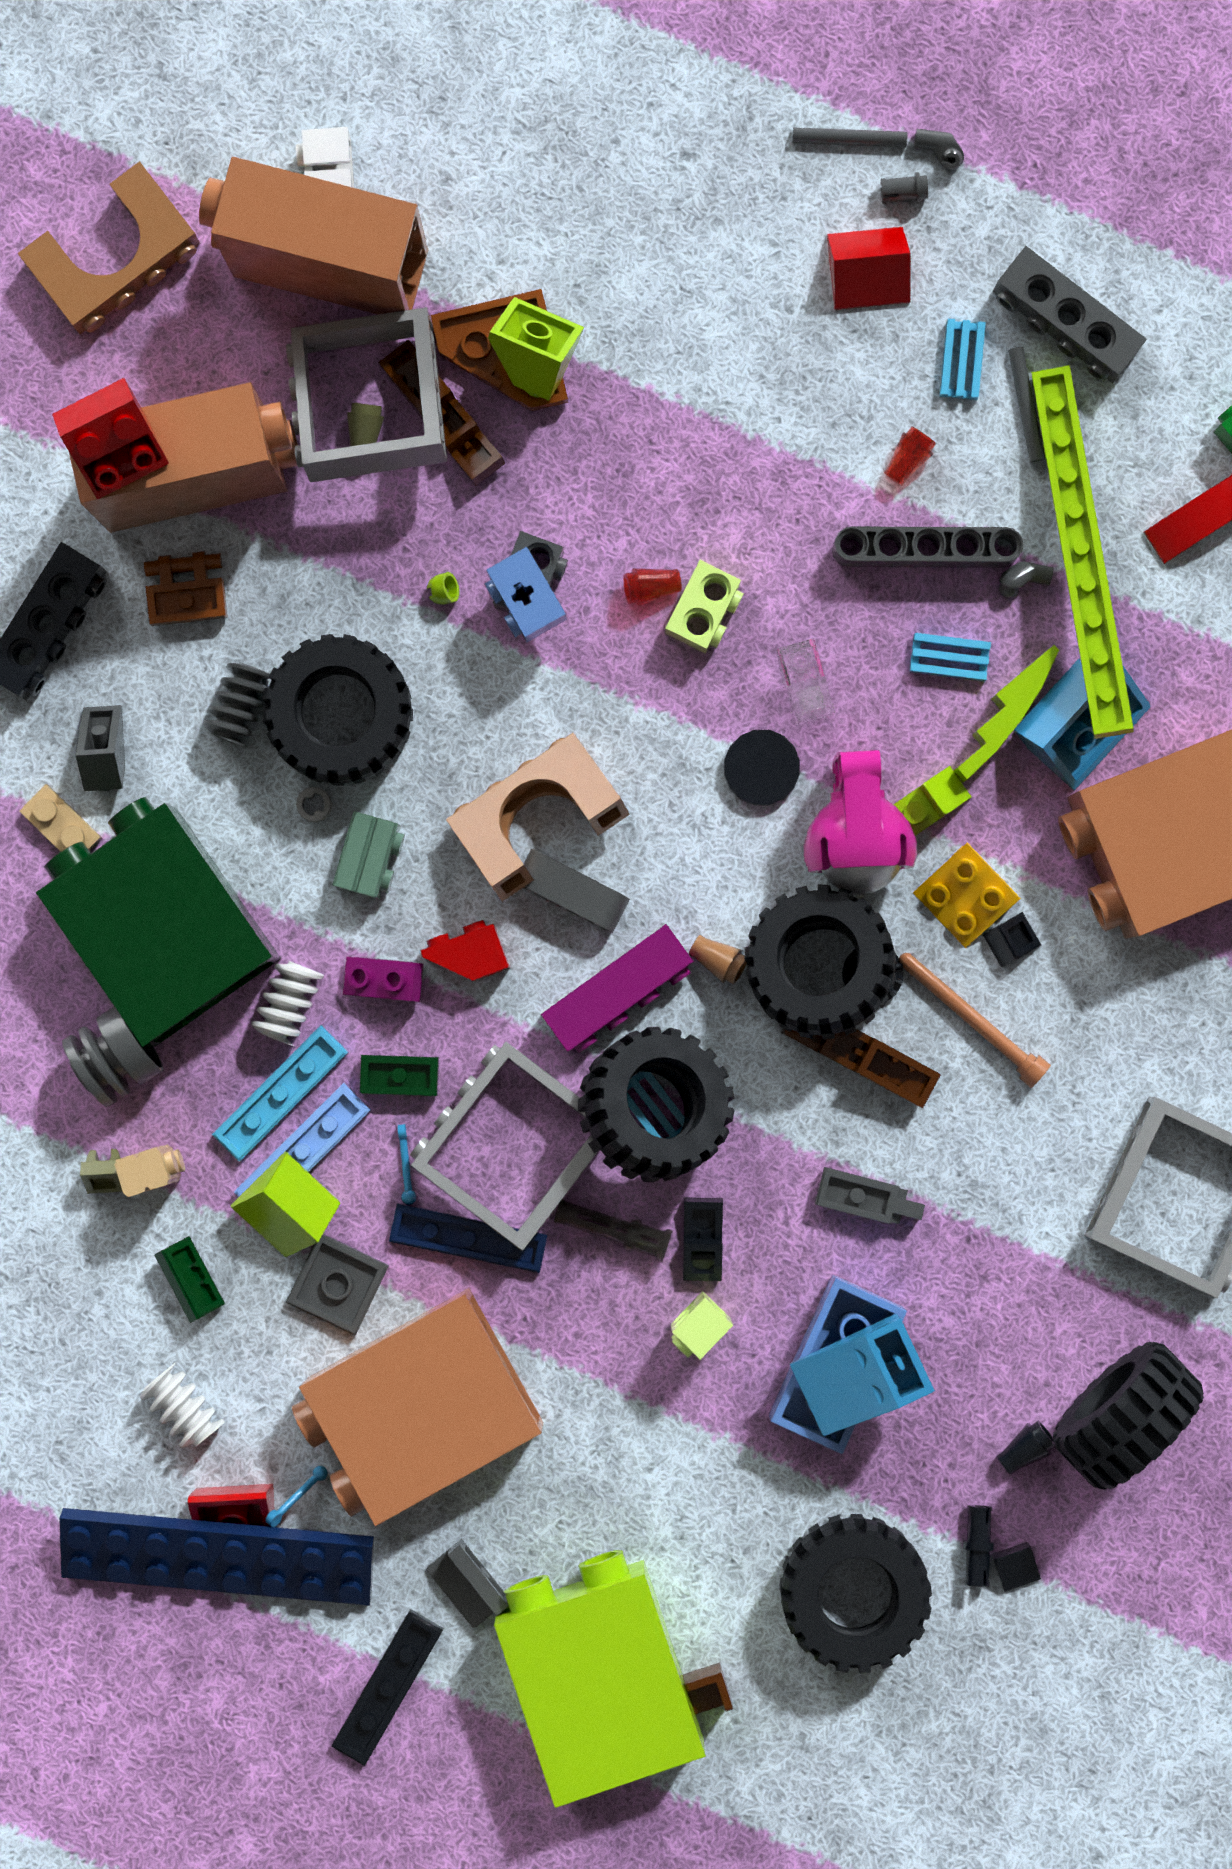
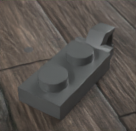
(865, 1197)

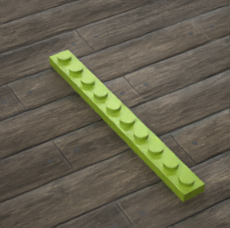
(1082, 553)

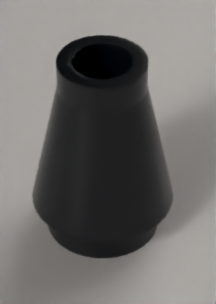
(1027, 1447)

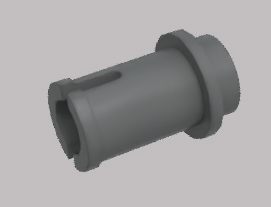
(904, 188)

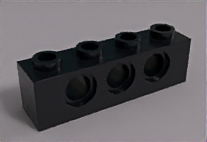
(42, 600)

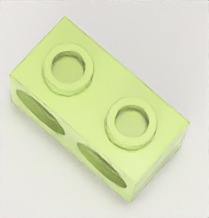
(695, 604)
(700, 1326)

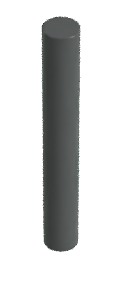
(849, 137)
(1026, 404)

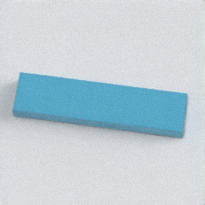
(280, 1093)

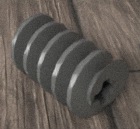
(237, 703)

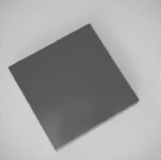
(337, 1284)

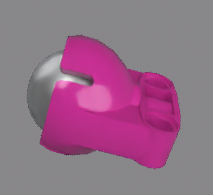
(859, 834)

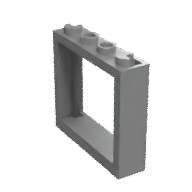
(374, 456)
(449, 1120)
(1122, 1181)

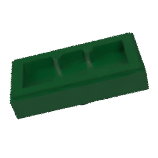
(189, 1279)

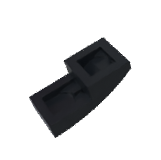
(702, 1239)

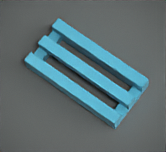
(965, 328)
(982, 660)
(634, 1082)

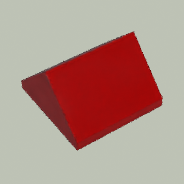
(870, 268)
(233, 1504)

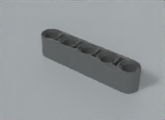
(944, 539)

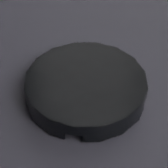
(761, 767)

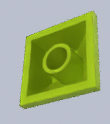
(534, 346)

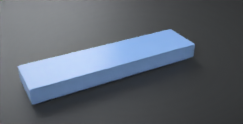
(318, 1133)

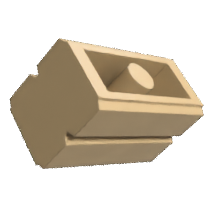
(149, 1169)

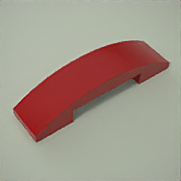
(1192, 521)

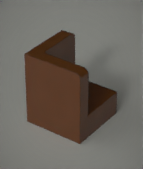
(707, 1689)

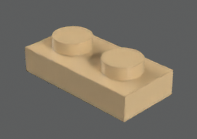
(58, 820)

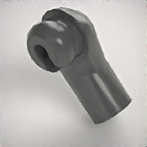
(942, 144)
(1021, 574)

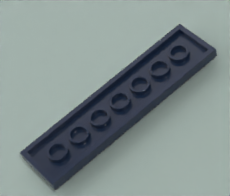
(216, 1556)

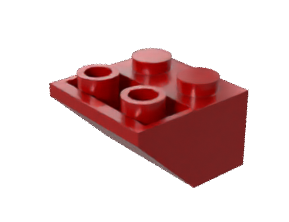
(110, 438)

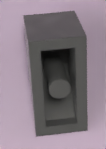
(101, 748)

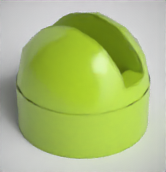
(439, 586)

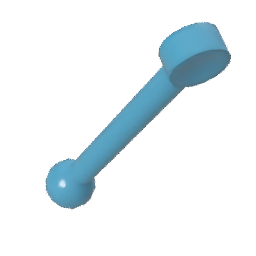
(408, 1195)
(275, 1516)

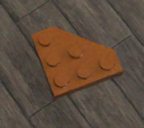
(465, 343)

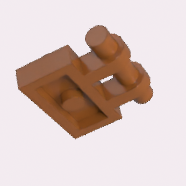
(185, 600)

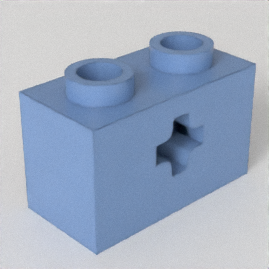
(523, 572)

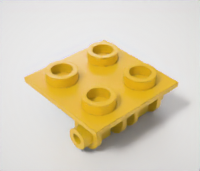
(966, 895)

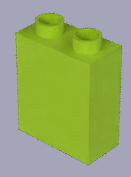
(597, 1678)

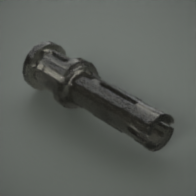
(568, 1215)

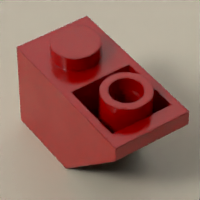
(472, 955)

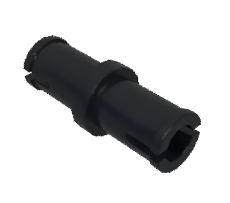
(978, 1545)

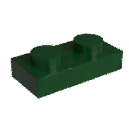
(399, 1075)

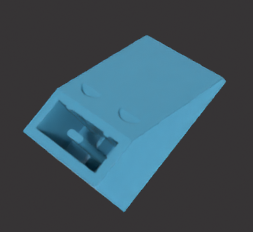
(862, 1376)

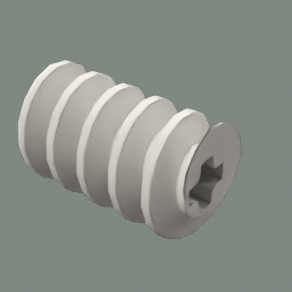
(286, 1001)
(181, 1408)

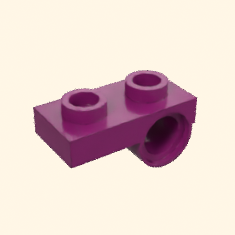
(383, 979)

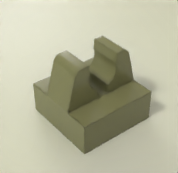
(100, 1175)

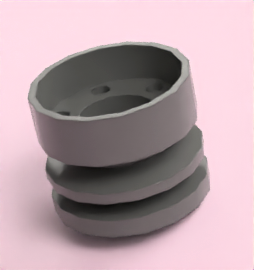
(105, 1060)

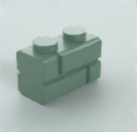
(368, 855)

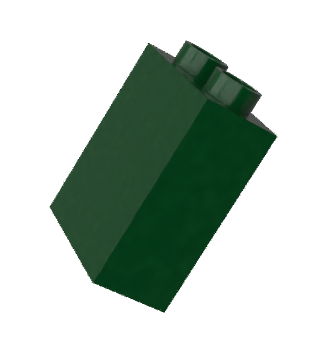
(155, 921)

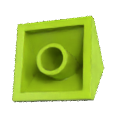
(287, 1206)

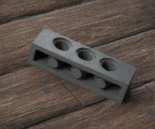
(1062, 294)

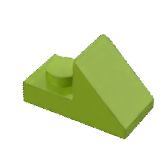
(933, 800)

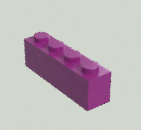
(617, 988)

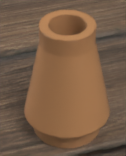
(720, 959)

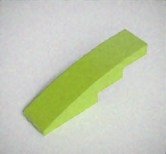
(1014, 703)

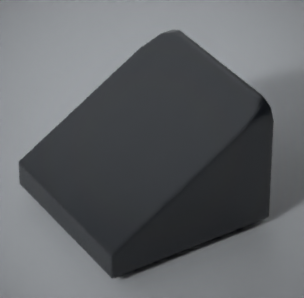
(1012, 939)
(1016, 1566)

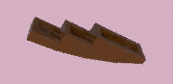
(462, 435)
(876, 1063)

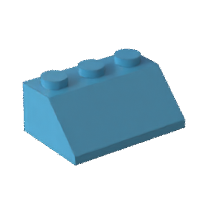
(1062, 731)

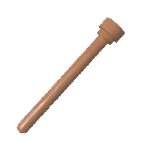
(1029, 1066)

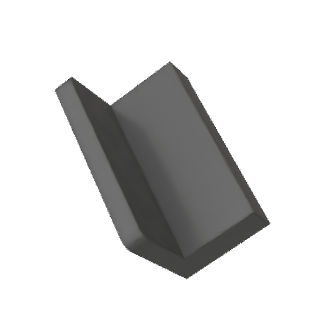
(468, 1584)

